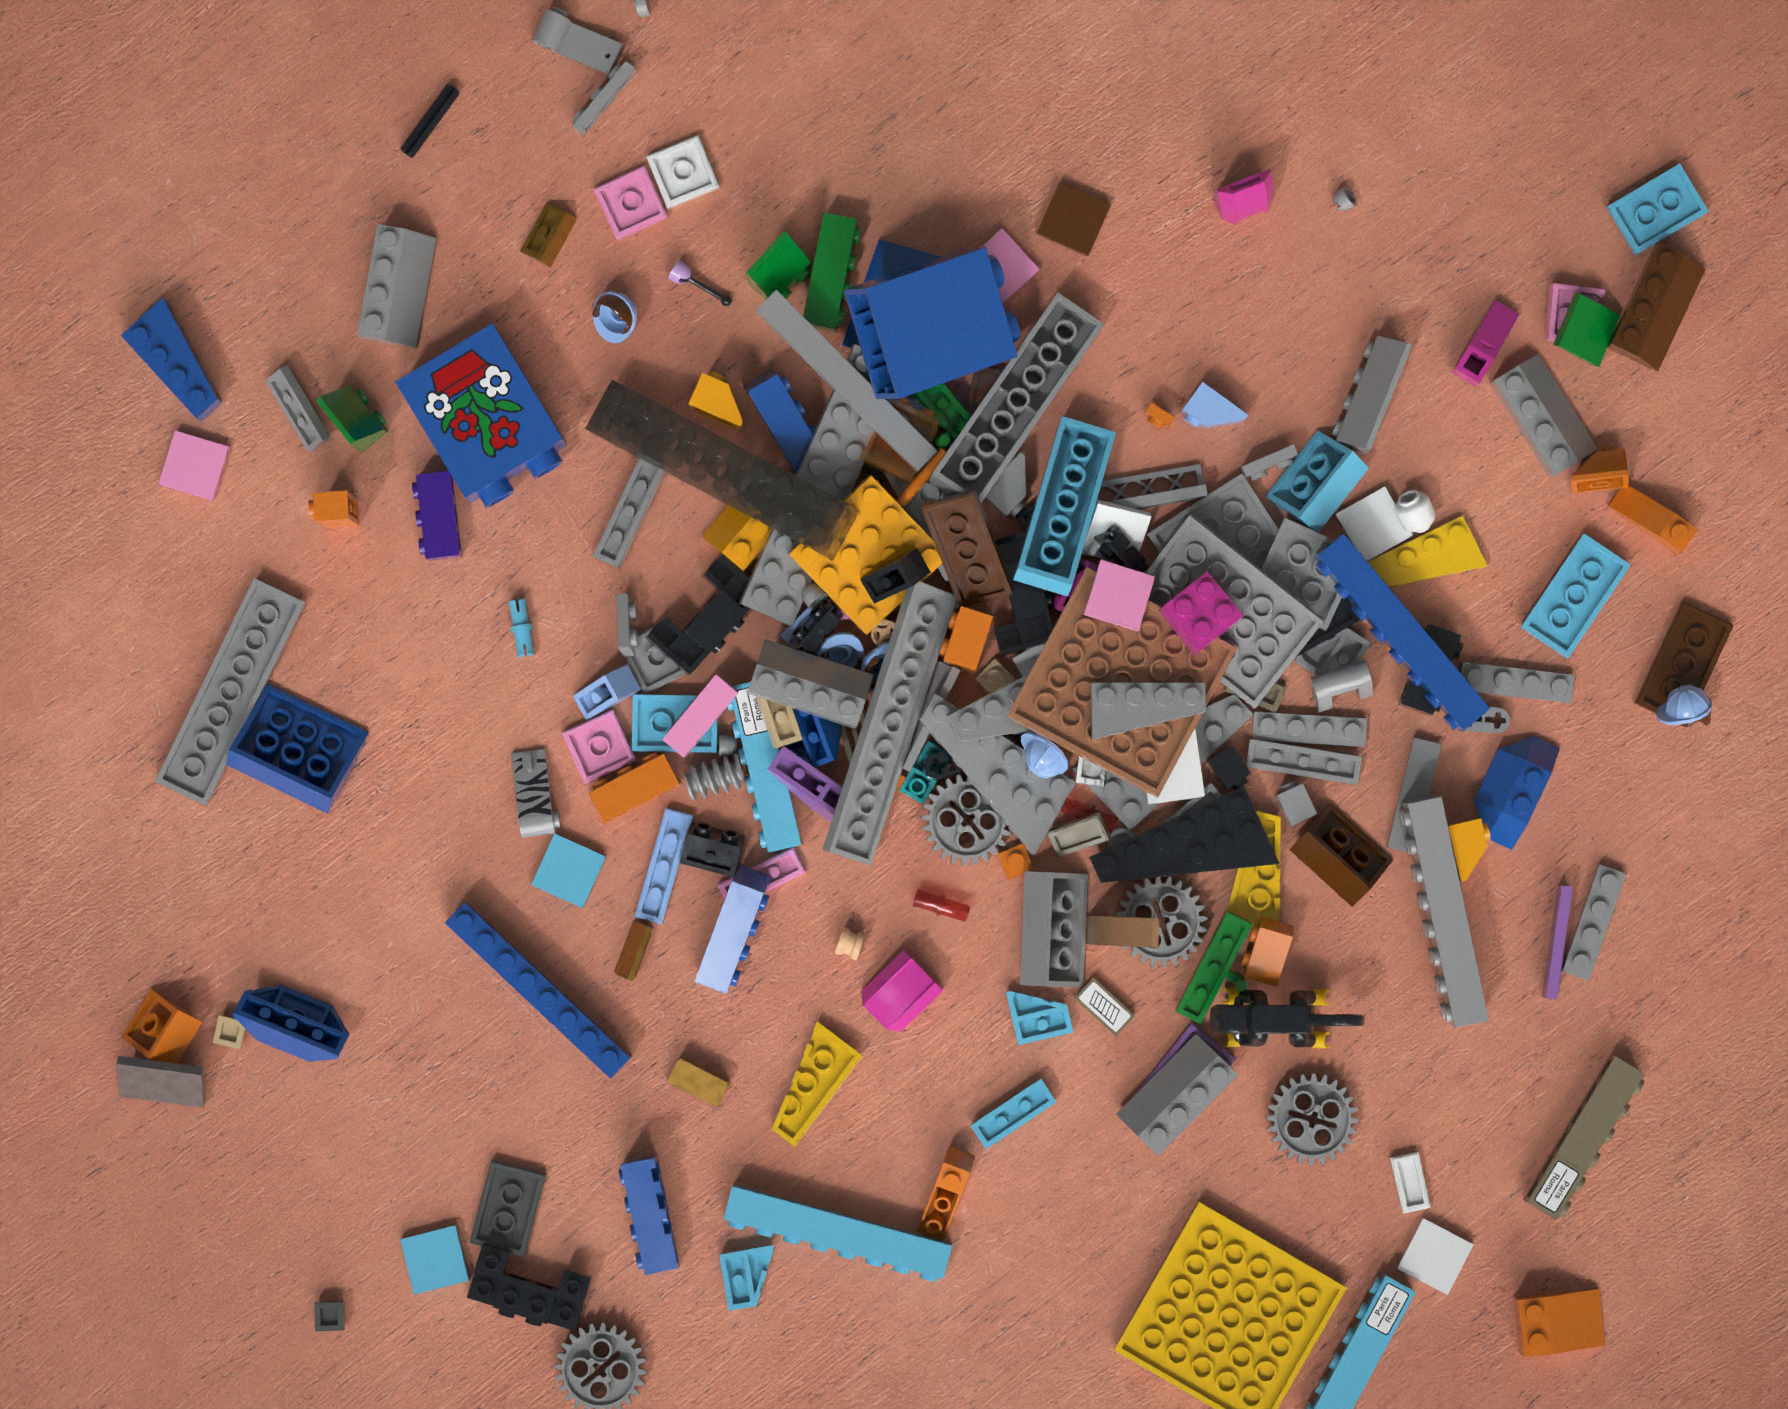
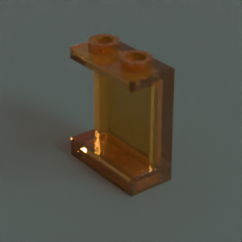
(884, 458)

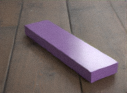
(1557, 942)

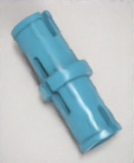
(521, 628)

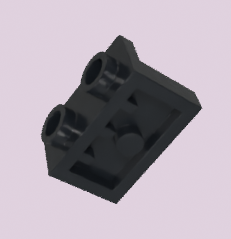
(712, 849)

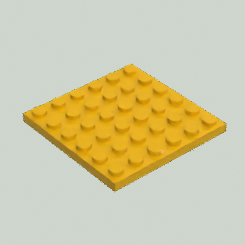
(1229, 1315)

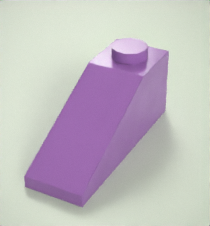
(806, 783)

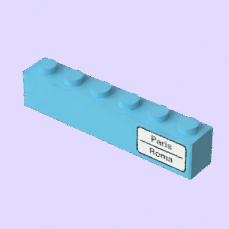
(772, 797)
(1363, 1345)

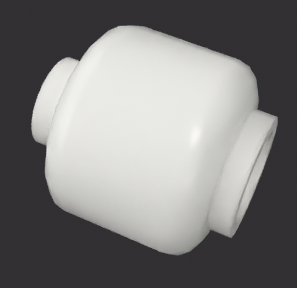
(1415, 511)

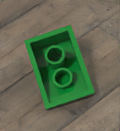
(779, 268)
(353, 417)

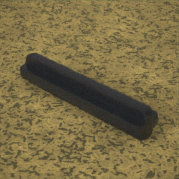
(429, 120)

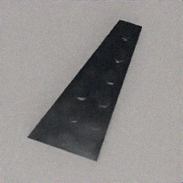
(1203, 840)

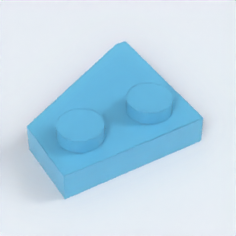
(1037, 1017)
(744, 1275)

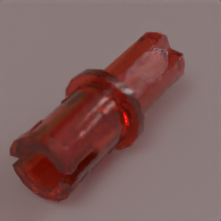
(1079, 810)
(941, 905)

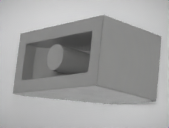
(1010, 488)

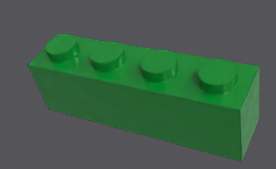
(830, 271)

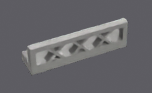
(1162, 498)
(941, 685)

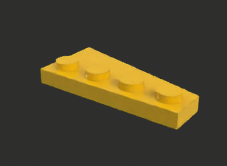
(1432, 555)
(1258, 887)
(819, 1076)

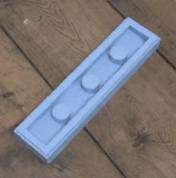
(663, 866)

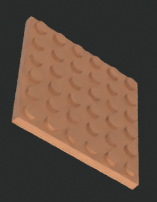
(1093, 651)

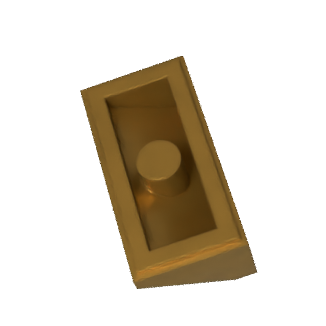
(548, 234)
(633, 950)
(698, 1081)

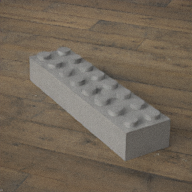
(1017, 399)
(1444, 911)

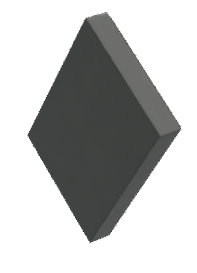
(508, 1207)

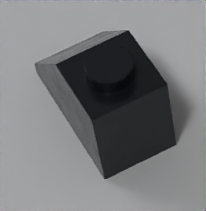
(895, 576)

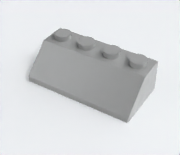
(396, 286)
(1372, 394)
(1543, 416)
(810, 684)
(1053, 929)
(1177, 1094)

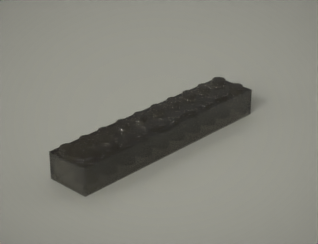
(722, 470)

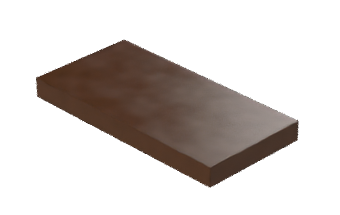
(967, 548)
(1684, 656)

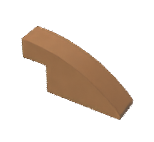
(1122, 931)

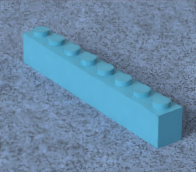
(837, 1231)

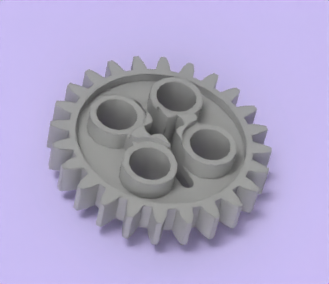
(947, 837)
(1185, 913)
(1319, 1094)
(583, 1349)

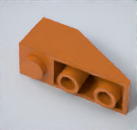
(946, 1193)

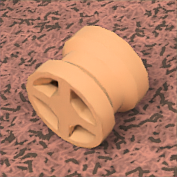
(884, 632)
(850, 943)

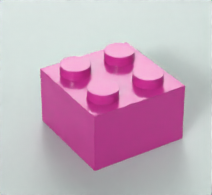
(1201, 613)

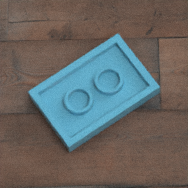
(1657, 209)
(654, 718)

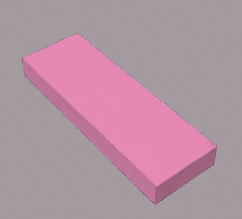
(700, 715)
(780, 867)

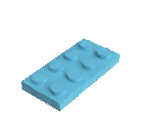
(1575, 596)

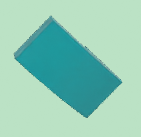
(916, 783)

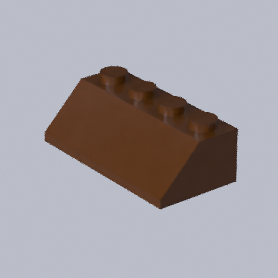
(1656, 306)

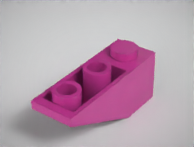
(1485, 344)

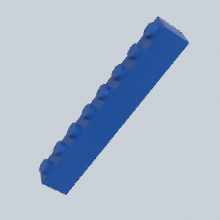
(1401, 632)
(538, 990)

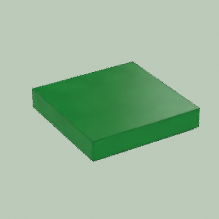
(1586, 329)

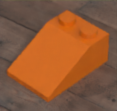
(1559, 1322)

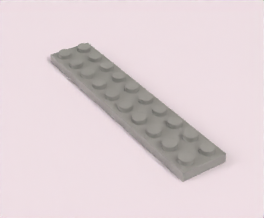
(829, 464)
(890, 723)

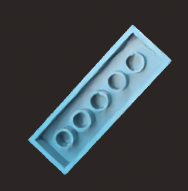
(1064, 506)

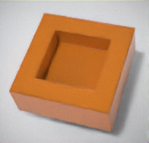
(1158, 417)
(1015, 861)

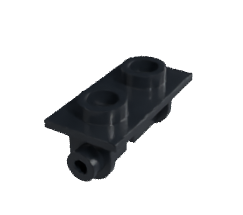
(1113, 549)
(822, 617)

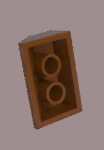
(1341, 855)

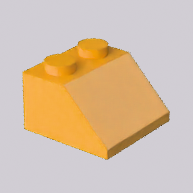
(715, 400)
(737, 537)
(1468, 845)

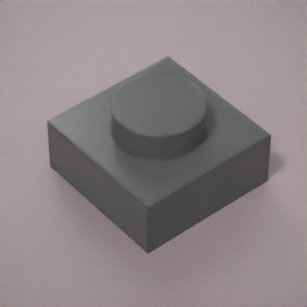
(329, 1316)

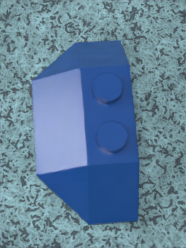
(819, 738)
(1514, 788)
(292, 1022)

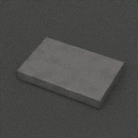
(161, 1081)

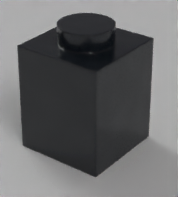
(1229, 768)

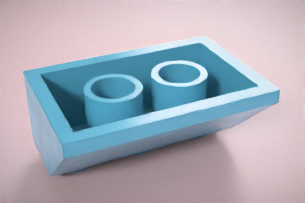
(1317, 481)

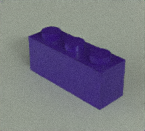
(437, 516)

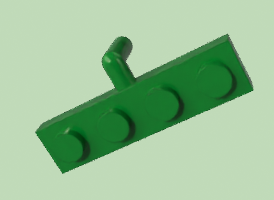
(949, 411)
(1215, 968)

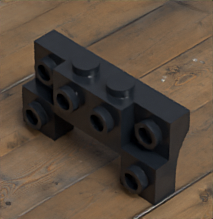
(1028, 605)
(710, 625)
(527, 1297)

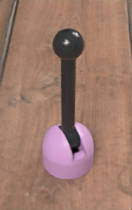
(682, 273)

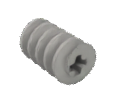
(714, 777)

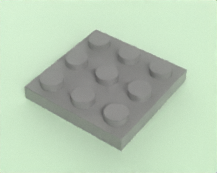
(1293, 566)

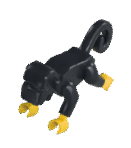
(1253, 1022)

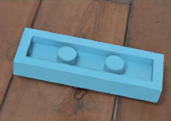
(1013, 1113)

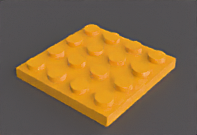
(876, 537)

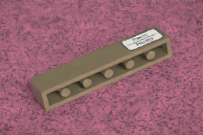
(1584, 1137)

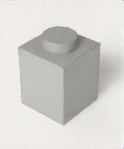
(1295, 803)

